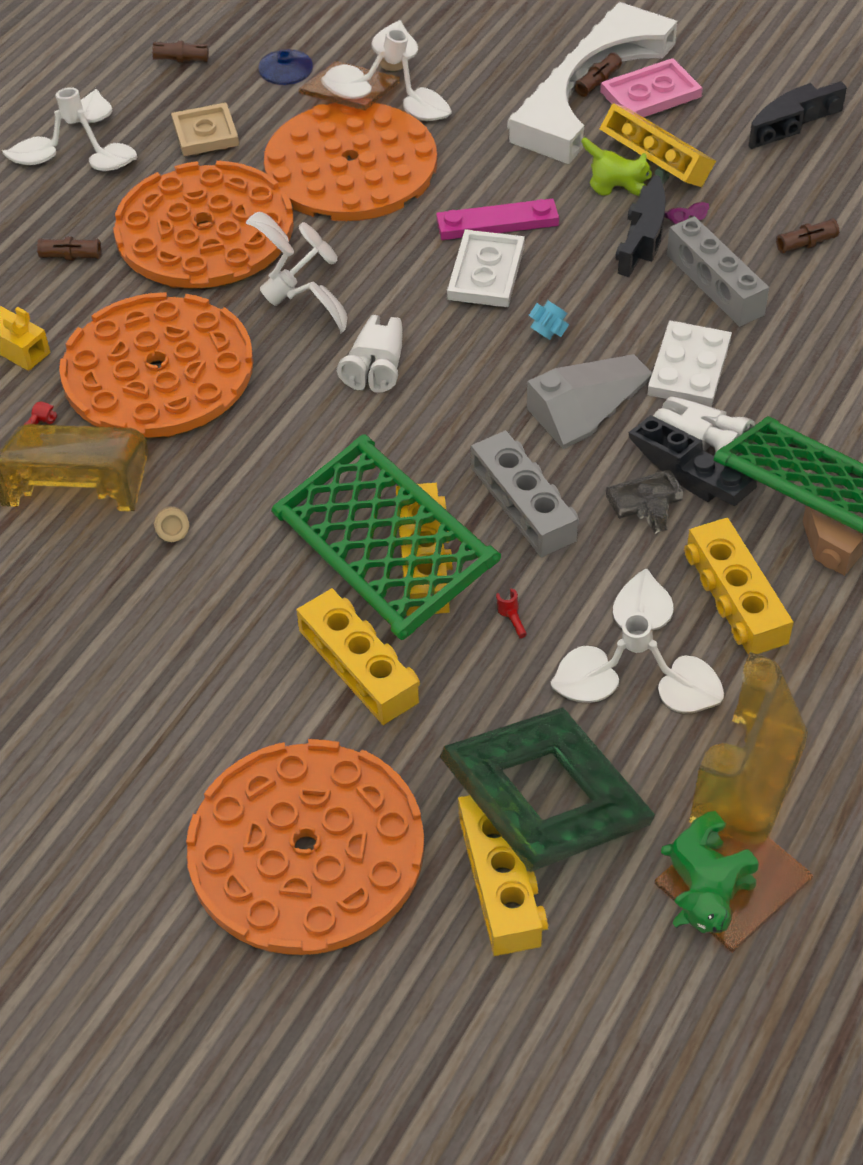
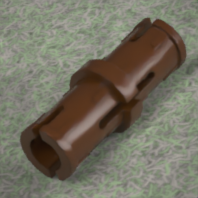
(180, 51)
(598, 73)
(807, 235)
(69, 248)

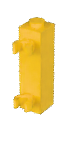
(21, 340)

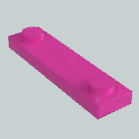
(498, 218)

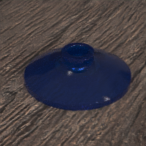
(285, 67)

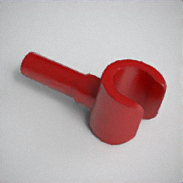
(42, 412)
(510, 609)

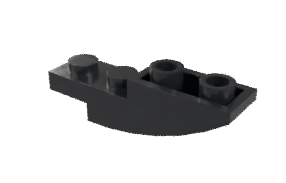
(789, 111)
(645, 227)
(689, 464)

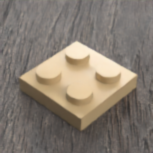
(205, 129)

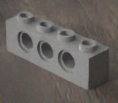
(717, 271)
(524, 493)

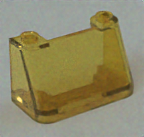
(73, 457)
(752, 781)

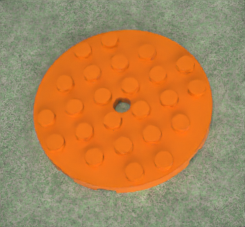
(390, 164)
(161, 214)
(201, 375)
(301, 898)

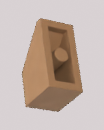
(832, 542)

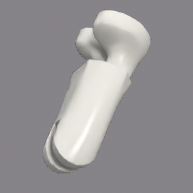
(373, 344)
(703, 422)

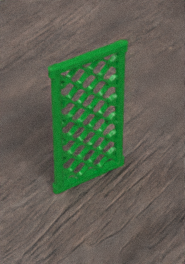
(780, 480)
(408, 494)

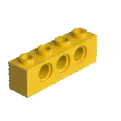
(658, 145)
(425, 549)
(738, 587)
(358, 656)
(507, 928)

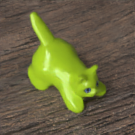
(613, 170)

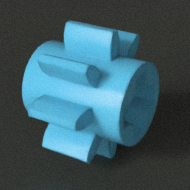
(549, 320)

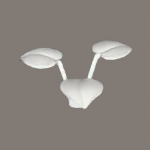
(395, 46)
(74, 110)
(282, 283)
(638, 609)

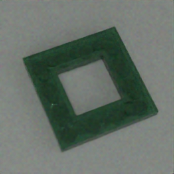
(538, 842)

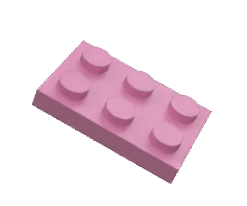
(652, 88)

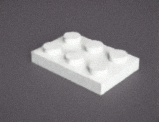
(486, 268)
(689, 363)

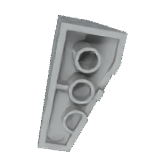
(580, 396)

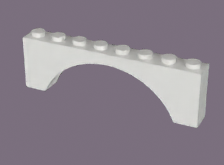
(546, 119)

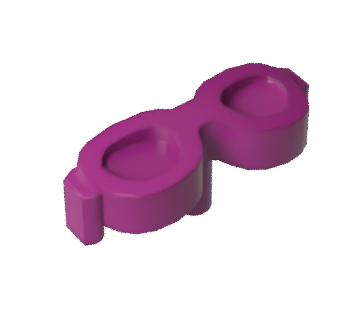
(680, 214)

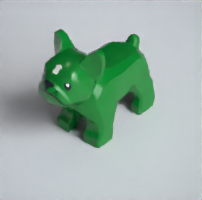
(708, 874)

